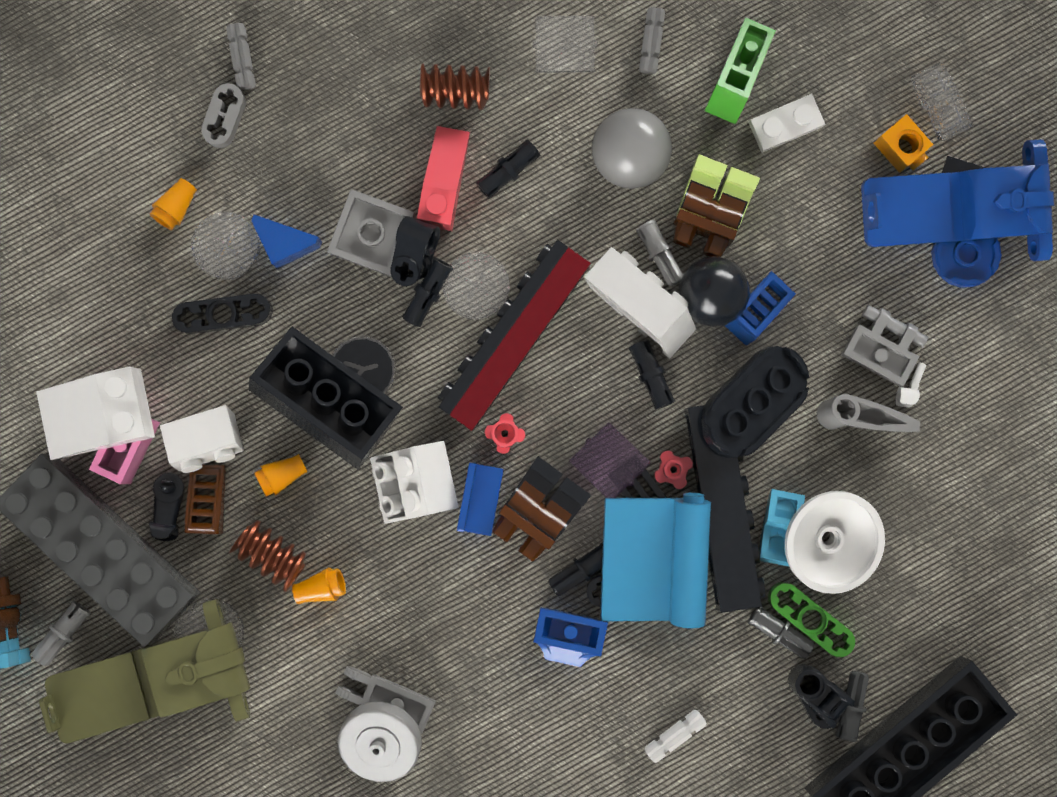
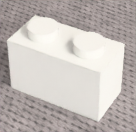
(202, 439)

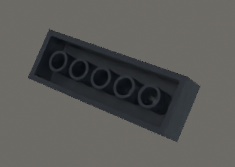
(920, 738)

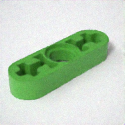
(836, 627)

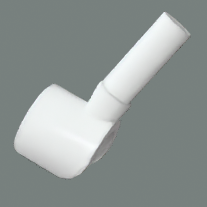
(909, 396)

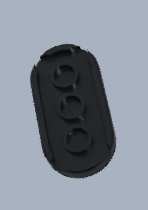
(755, 402)

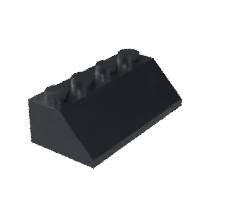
(324, 397)

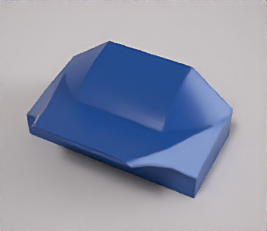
(569, 636)

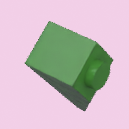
(740, 71)

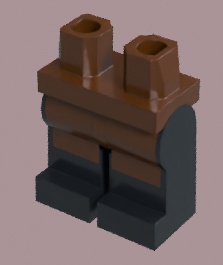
(534, 517)

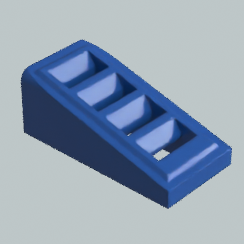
(747, 326)

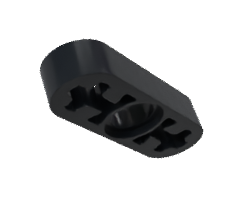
(198, 325)

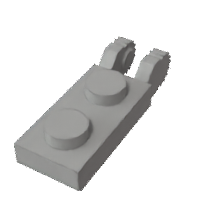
(385, 691)

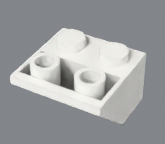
(414, 482)

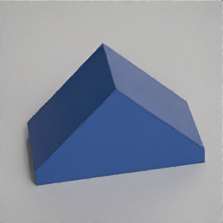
(283, 242)

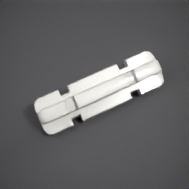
(675, 736)

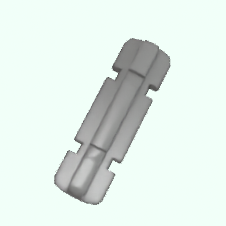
(652, 40)
(240, 56)

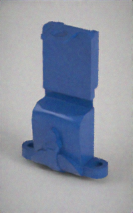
(964, 205)

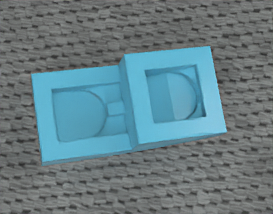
(778, 514)

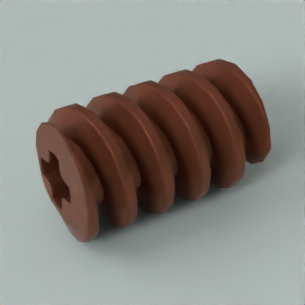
(454, 87)
(269, 554)

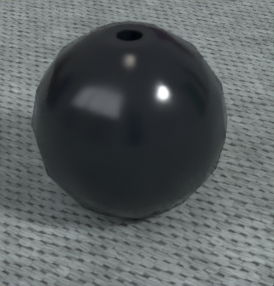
(715, 291)

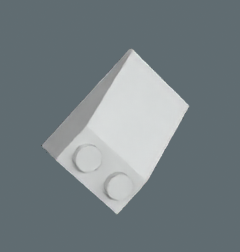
(95, 413)

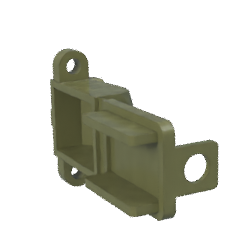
(150, 682)

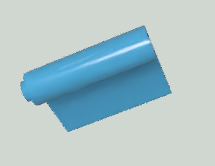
(656, 560)

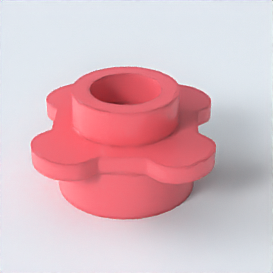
(495, 433)
(678, 478)

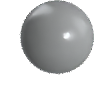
(632, 148)

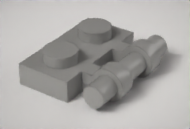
(880, 354)

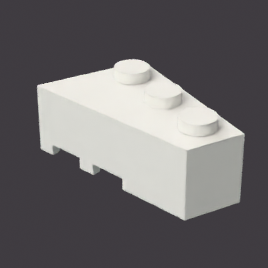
(642, 300)

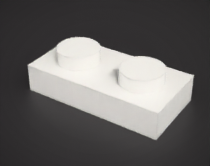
(786, 123)

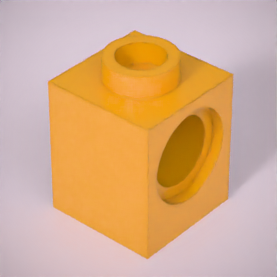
(889, 144)

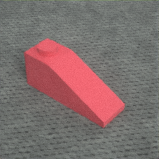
(443, 177)

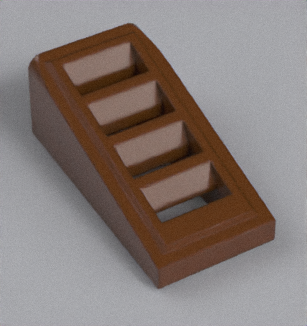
(217, 512)

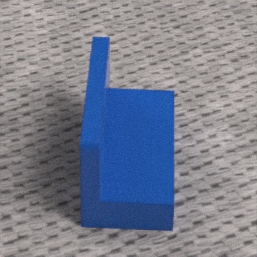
(480, 499)

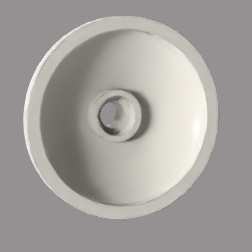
(848, 554)

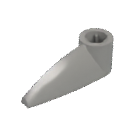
(863, 414)

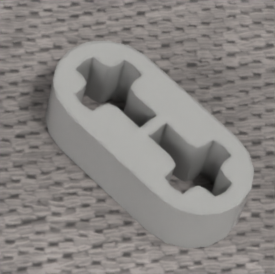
(216, 113)

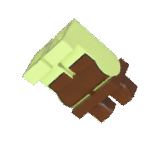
(709, 217)

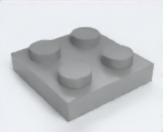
(367, 232)

